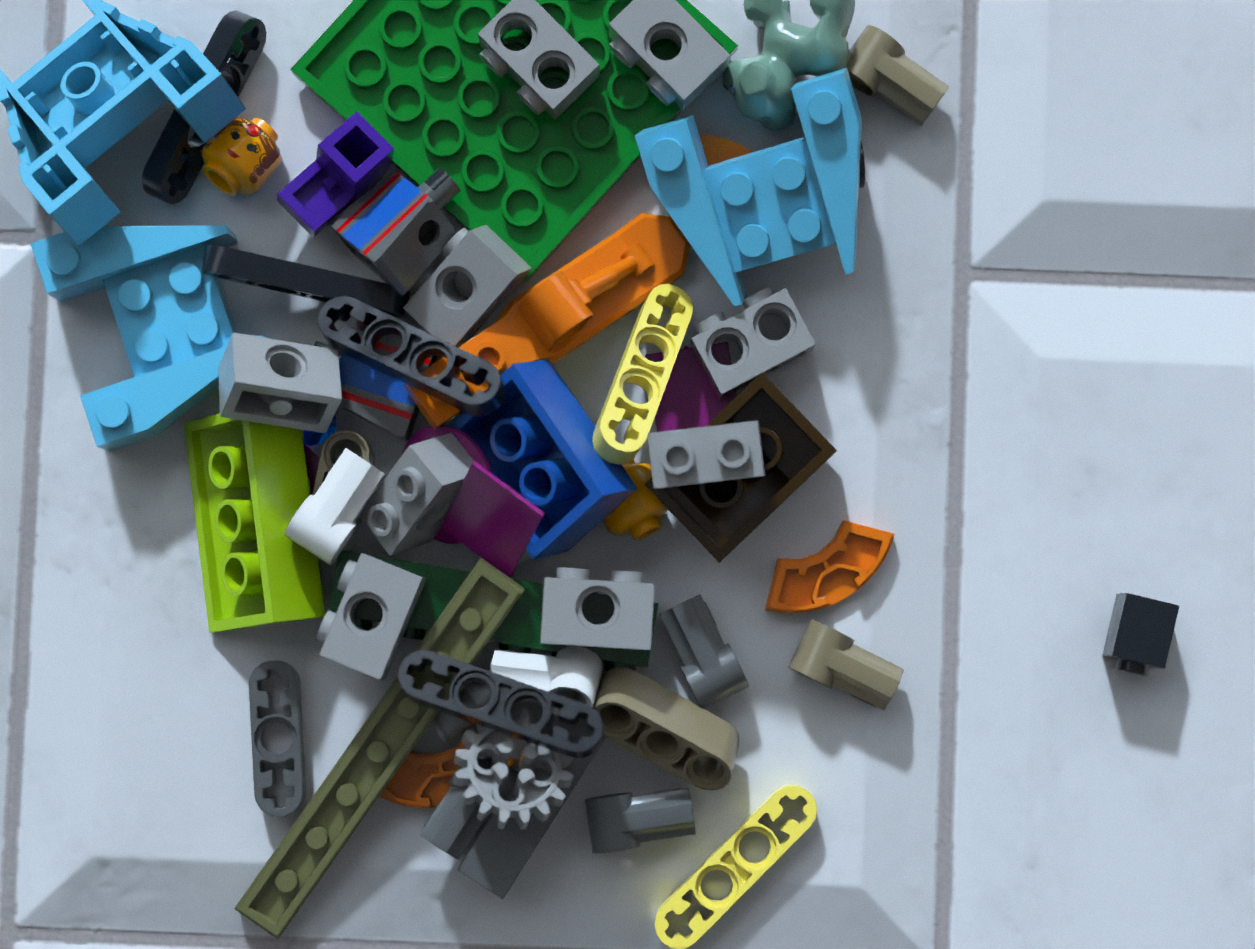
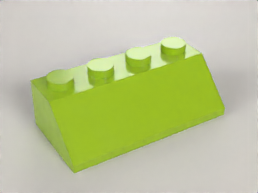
(244, 495)

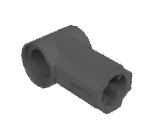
(707, 662)
(625, 820)
(454, 824)

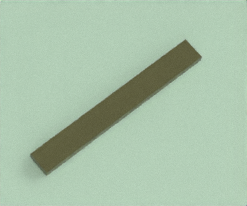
(374, 755)

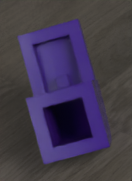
(344, 170)

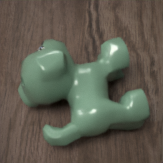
(789, 50)

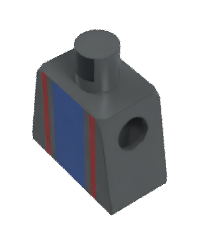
(398, 227)
(375, 394)

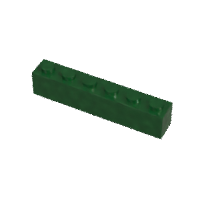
(518, 630)

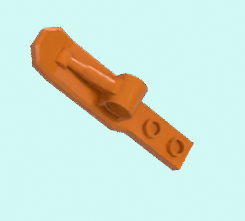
(572, 304)

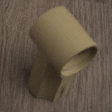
(880, 68)
(835, 661)

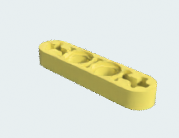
(640, 371)
(742, 872)

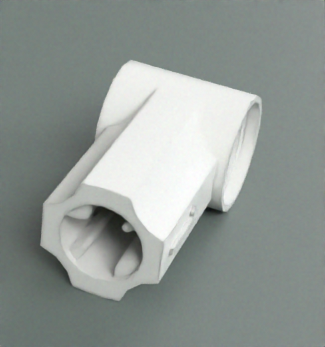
(329, 517)
(570, 674)

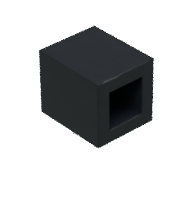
(1140, 633)

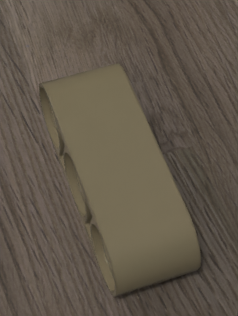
(666, 729)

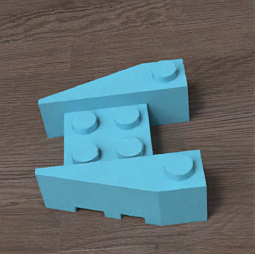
(94, 95)
(766, 200)
(166, 313)

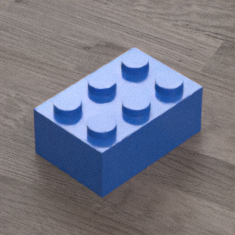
(546, 454)

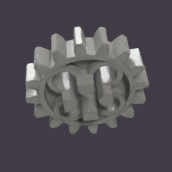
(486, 784)

